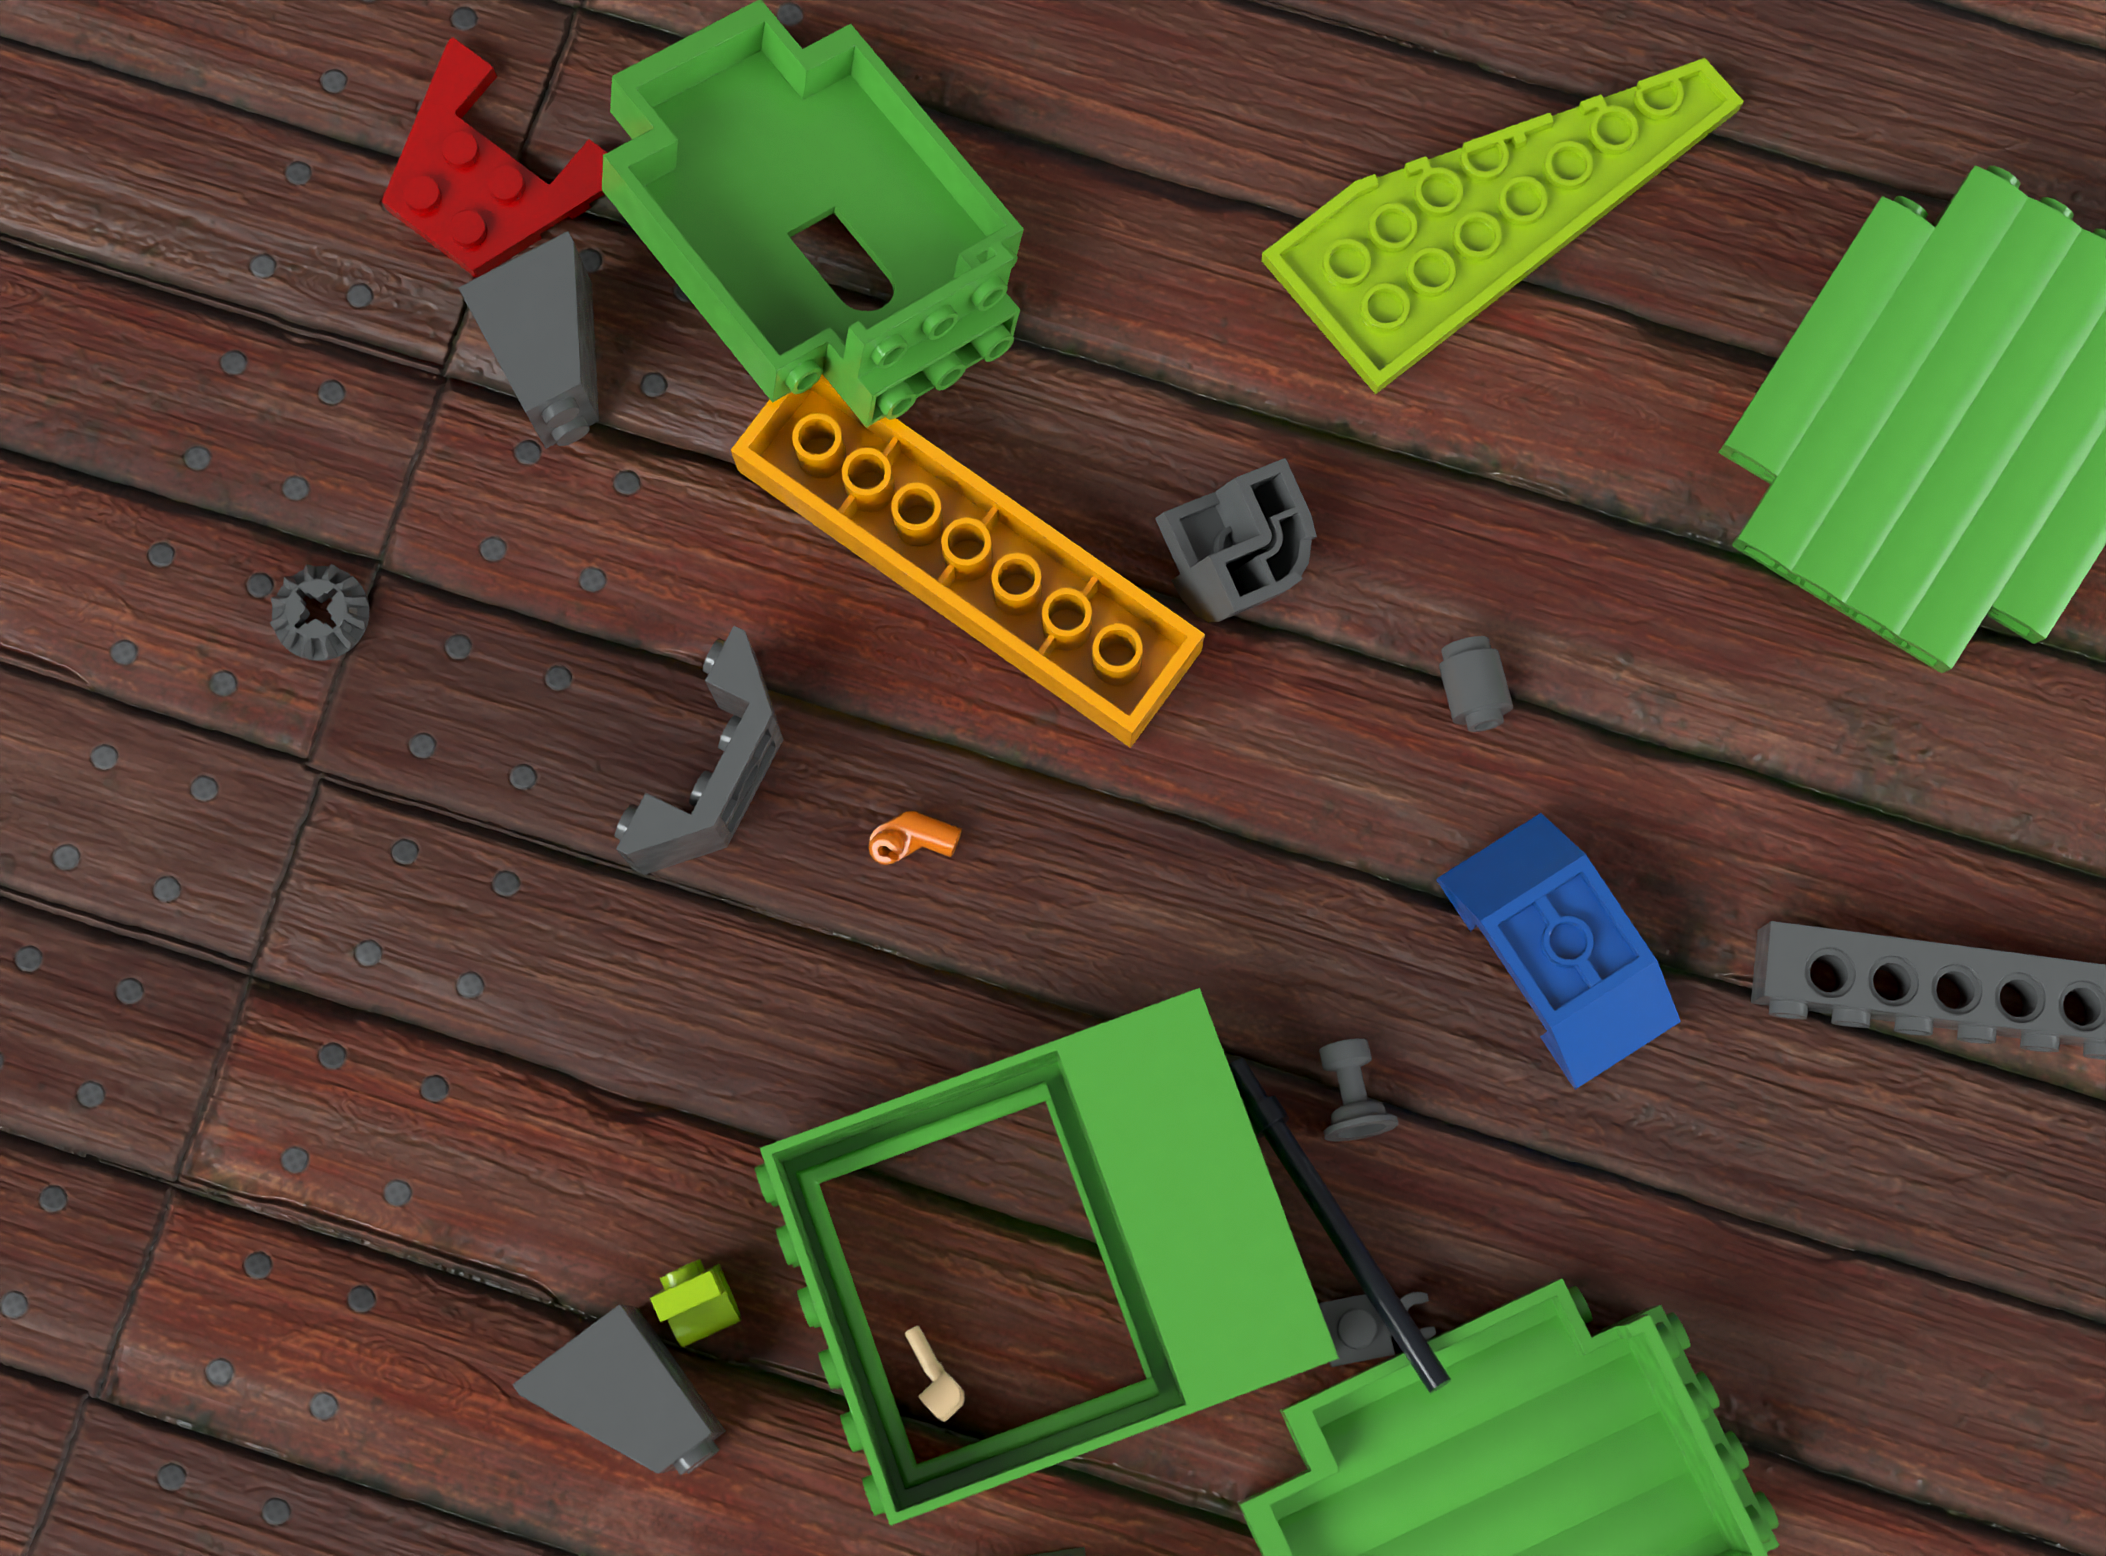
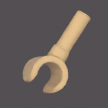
(944, 1394)

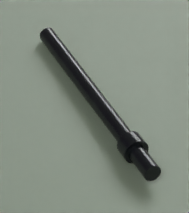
(1269, 1121)

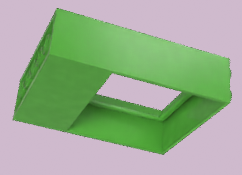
(1172, 1204)

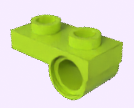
(696, 1302)

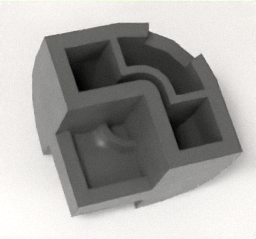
(1240, 542)

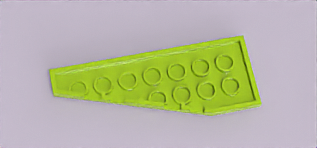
(1434, 244)

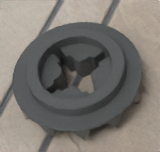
(319, 640)

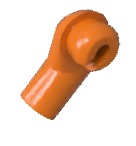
(909, 833)

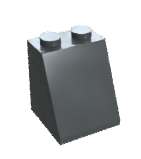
(543, 336)
(627, 1394)

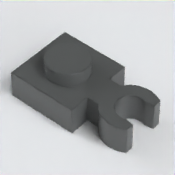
(1360, 1331)

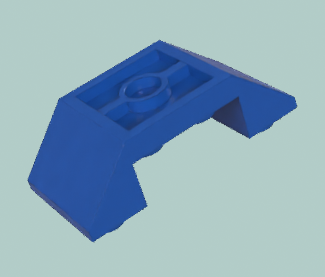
(1564, 946)

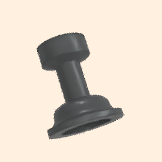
(1358, 1115)

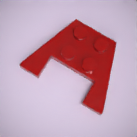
(466, 189)

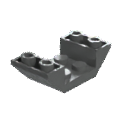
(663, 835)

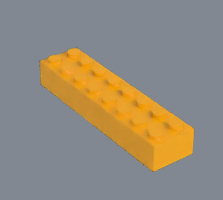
(972, 556)

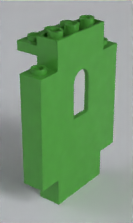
(760, 139)

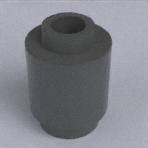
(1475, 683)

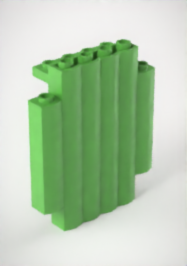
(1940, 423)
(1526, 1452)

